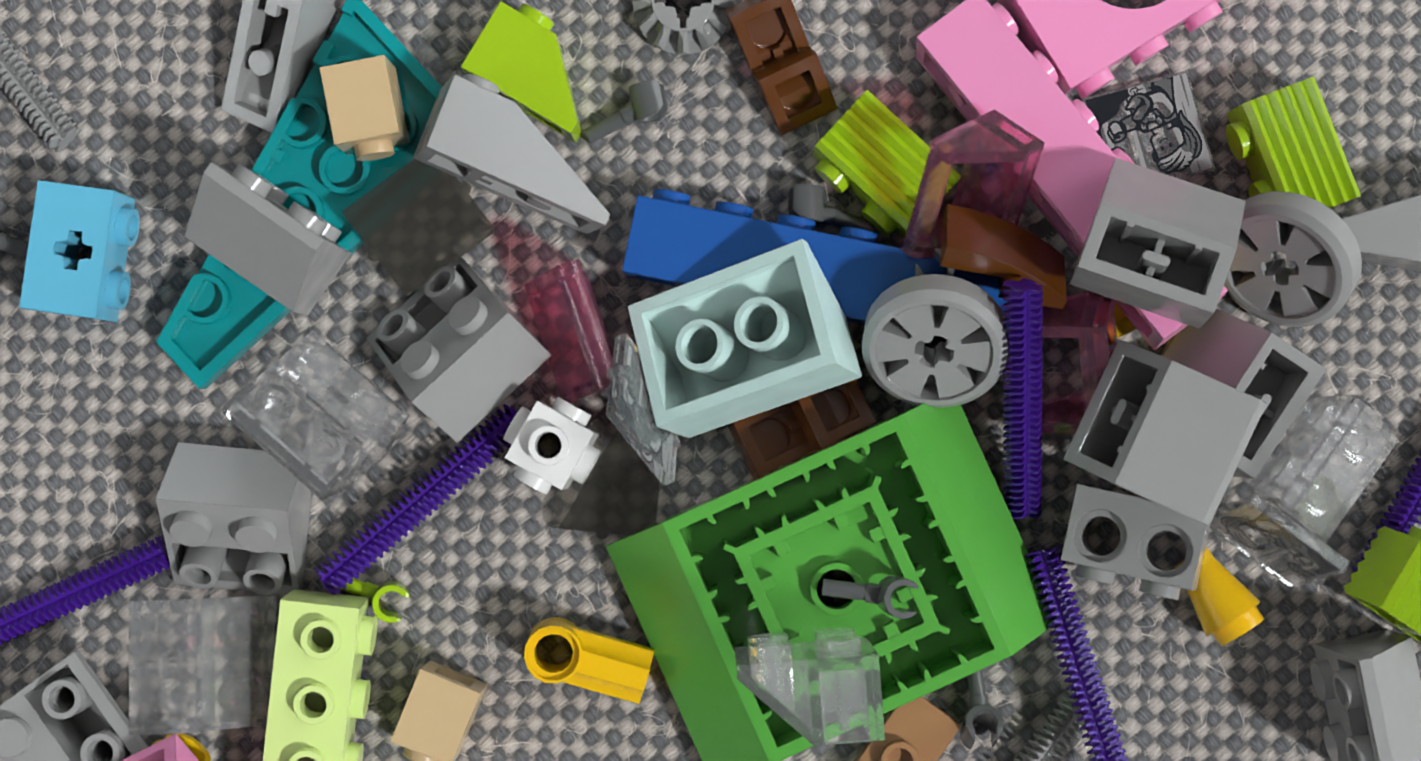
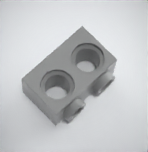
(1139, 525)

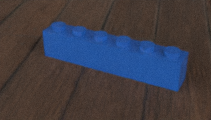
(682, 243)

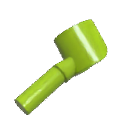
(375, 592)

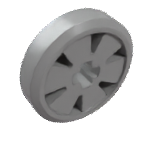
(1309, 235)
(929, 307)

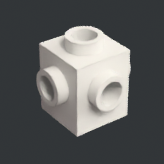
(576, 452)

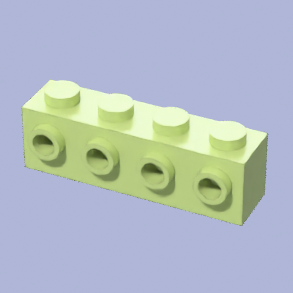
(318, 677)

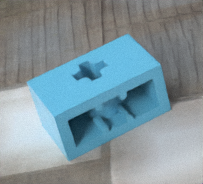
(72, 219)

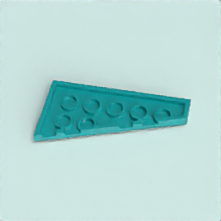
(221, 310)

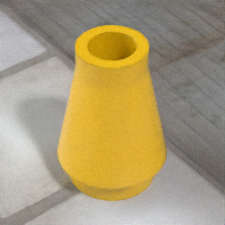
(1223, 602)

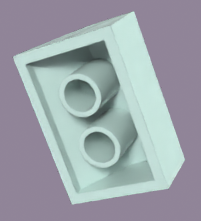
(742, 341)

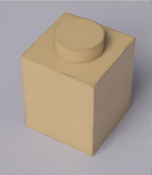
(365, 107)
(438, 713)

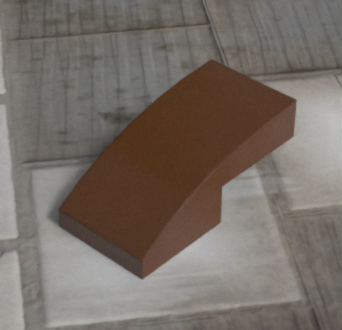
(781, 62)
(1001, 249)
(800, 427)

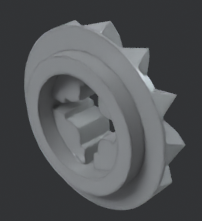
(663, 30)

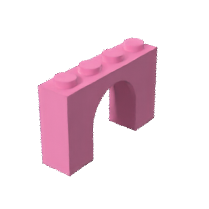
(1093, 36)

